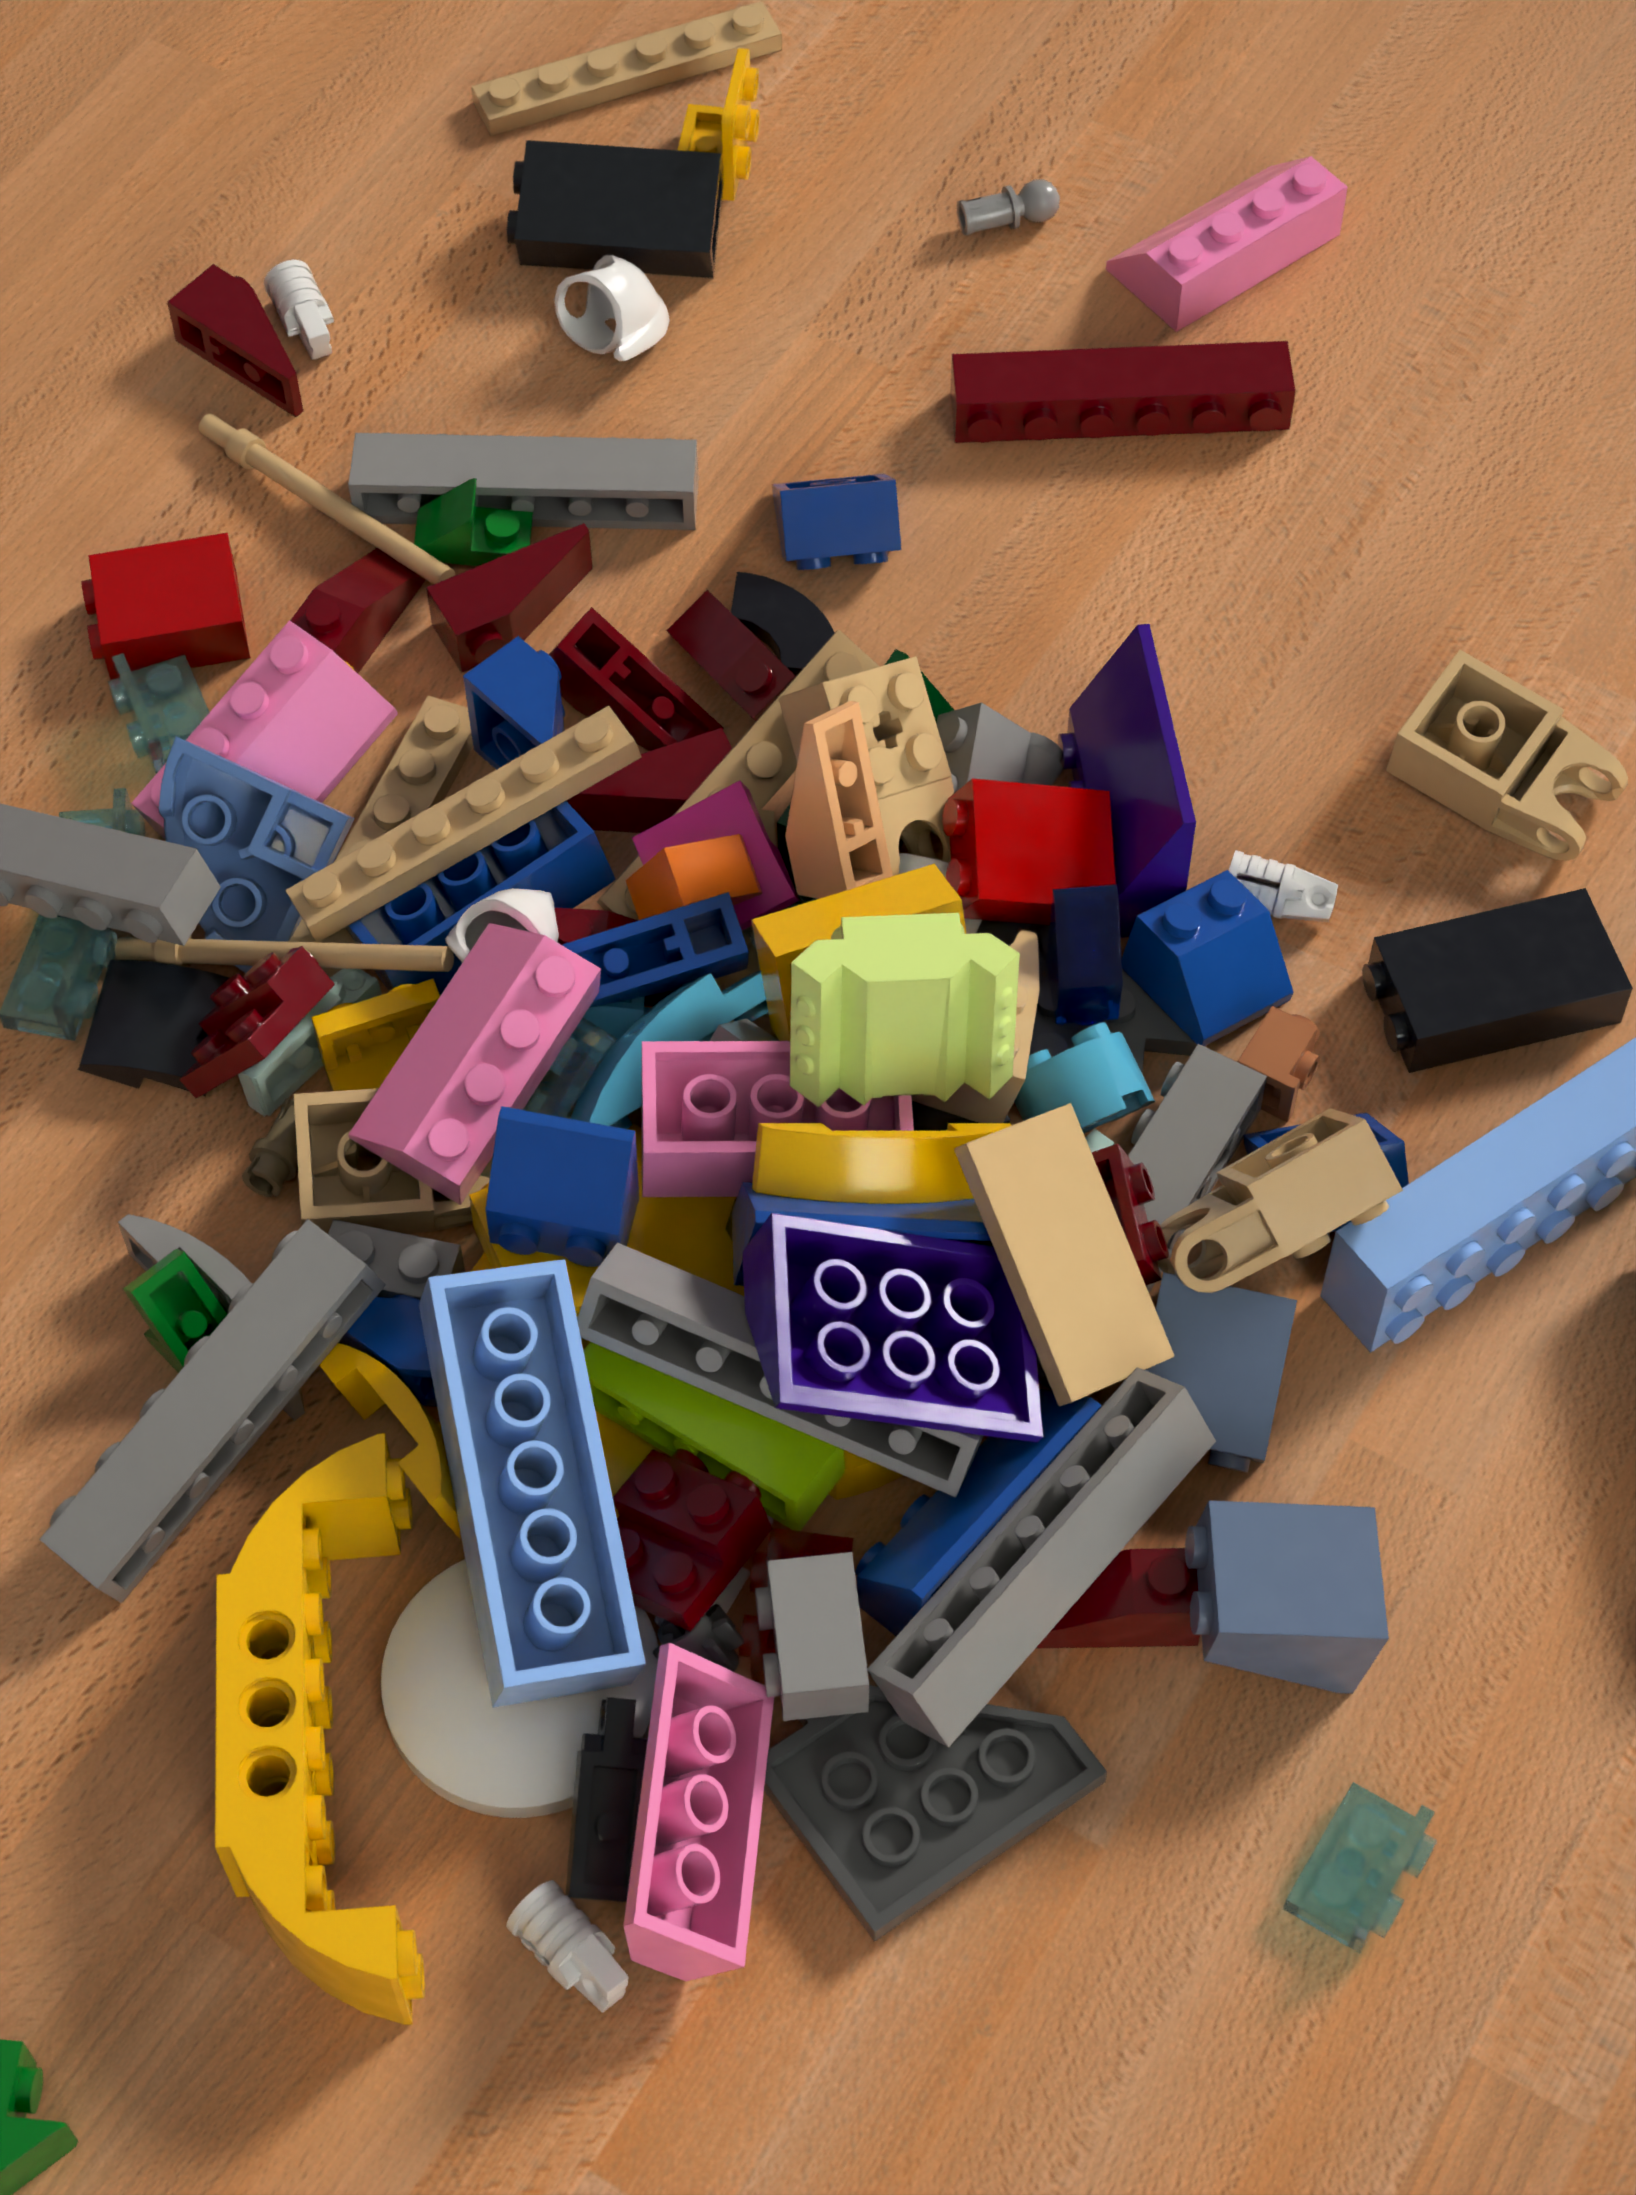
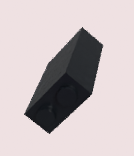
(617, 201)
(1496, 980)

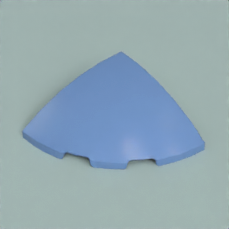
(252, 838)

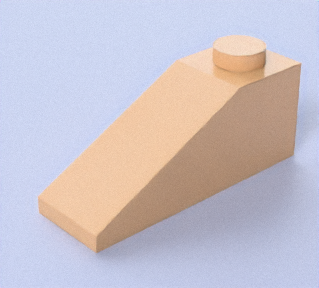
(834, 808)

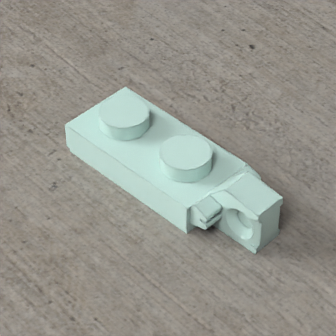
(298, 1054)

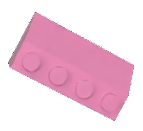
(1233, 241)
(290, 718)
(477, 1052)
(707, 1106)
(698, 1818)

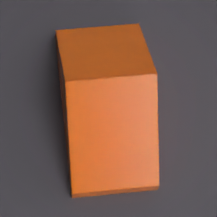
(692, 874)

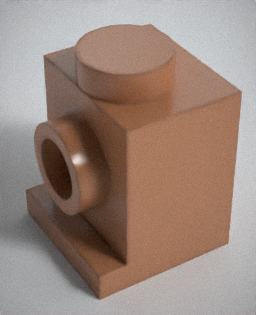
(1285, 1055)

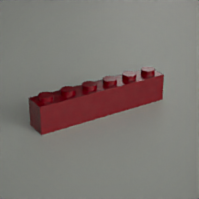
(1122, 391)

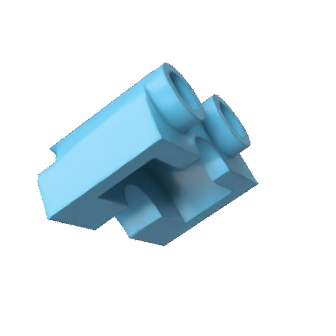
(1093, 1076)

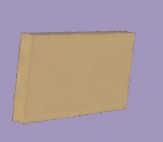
(1064, 1253)

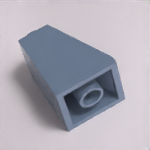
(1229, 1360)
(1289, 1590)

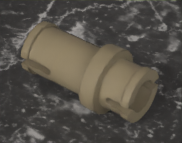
(275, 1156)

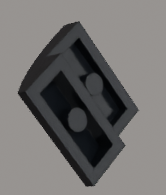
(148, 1022)

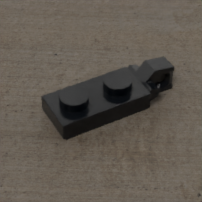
(606, 1805)

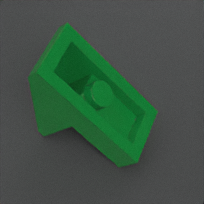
(466, 534)
(175, 1306)
(25, 2143)

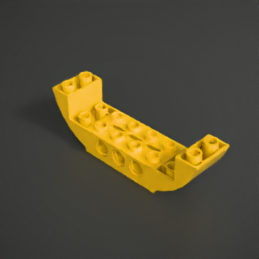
(273, 1722)

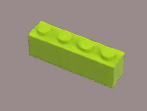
(784, 1463)

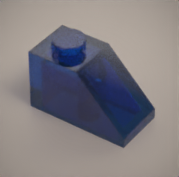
(1085, 954)

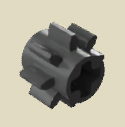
(711, 1638)

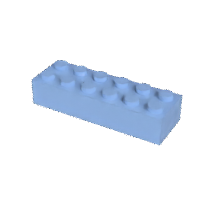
(1487, 1205)
(530, 1483)

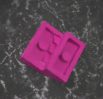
(722, 815)

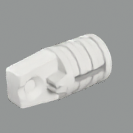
(300, 305)
(1285, 888)
(569, 1945)

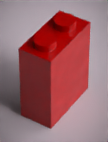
(166, 604)
(1021, 843)

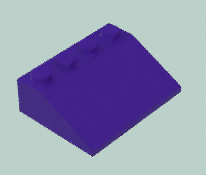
(1127, 745)
(890, 1328)

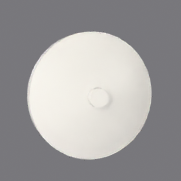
(443, 1720)

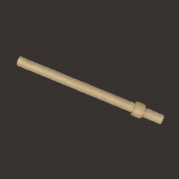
(251, 453)
(250, 952)

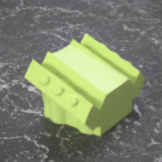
(902, 1010)

